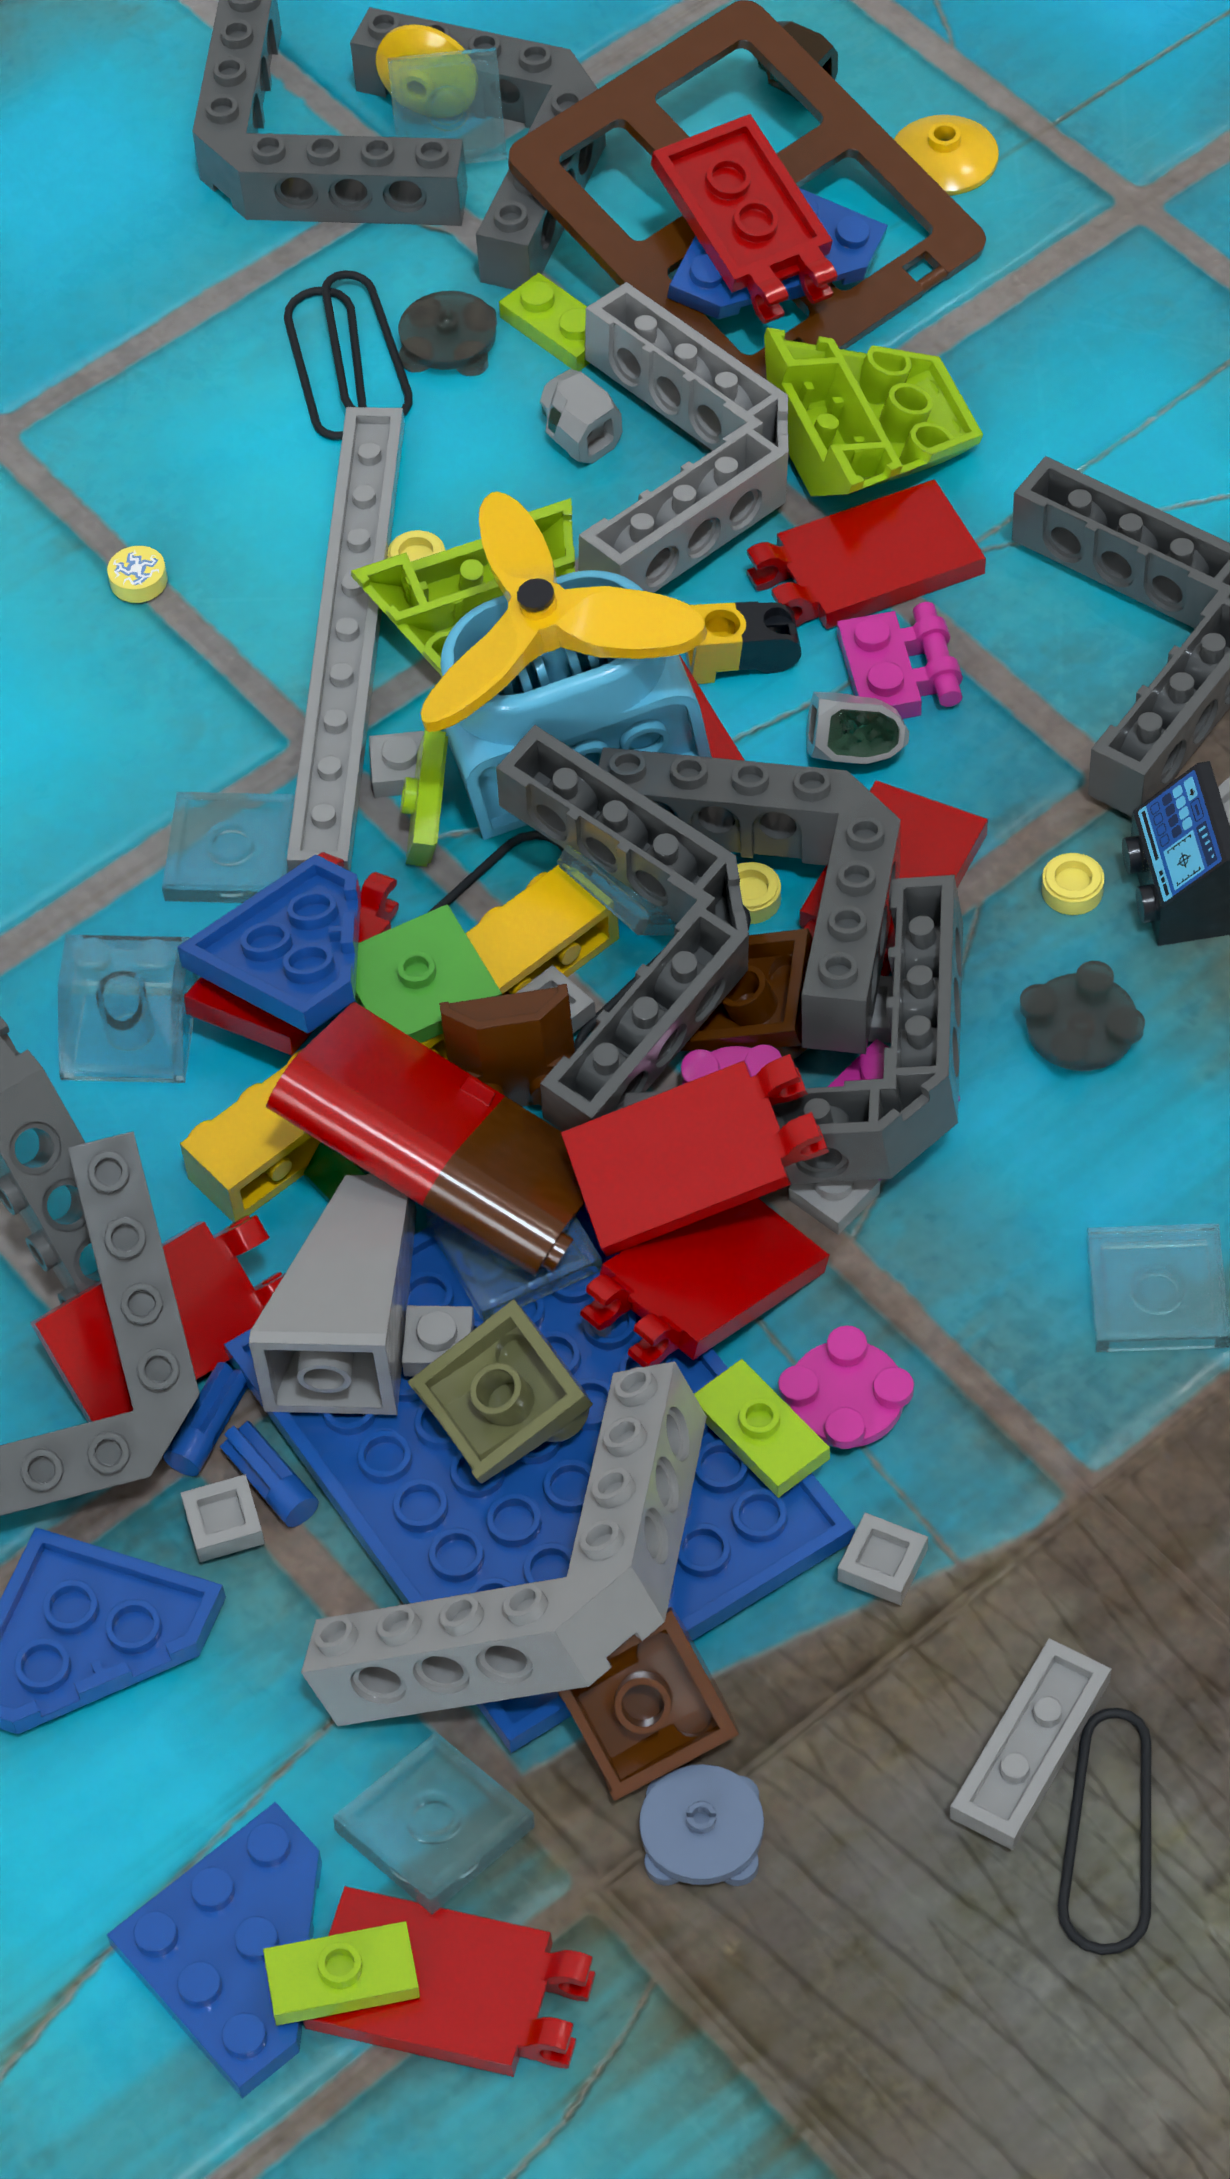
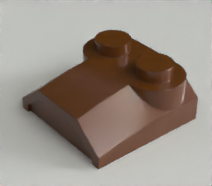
(765, 1001)
(510, 1039)
(651, 1709)

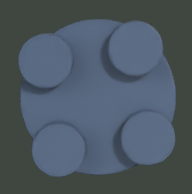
(702, 1827)

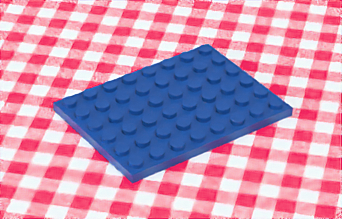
(449, 1535)

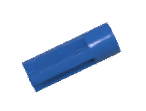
(206, 1420)
(269, 1474)

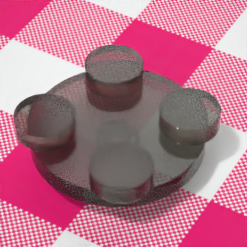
(447, 333)
(1081, 1018)

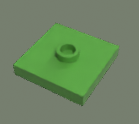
(416, 968)

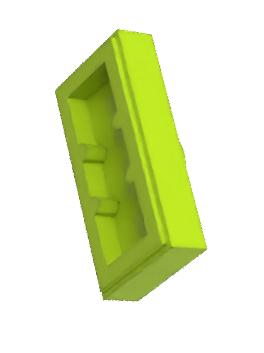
(423, 798)
(761, 1428)
(341, 1973)

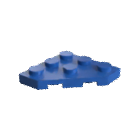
(852, 253)
(287, 945)
(92, 1624)
(206, 1938)

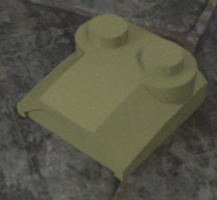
(502, 1392)

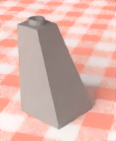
(340, 1310)

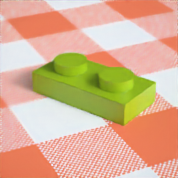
(548, 318)

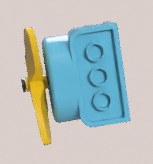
(561, 653)

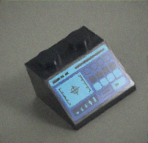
(1182, 859)

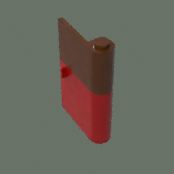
(435, 1136)

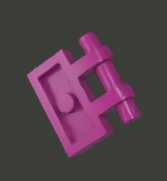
(879, 661)

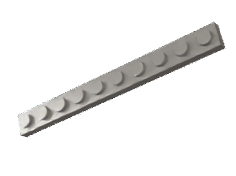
(346, 639)

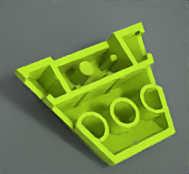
(866, 414)
(439, 589)

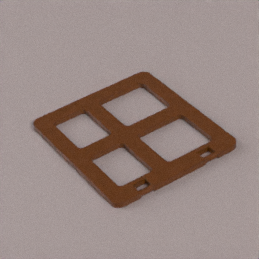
(842, 133)

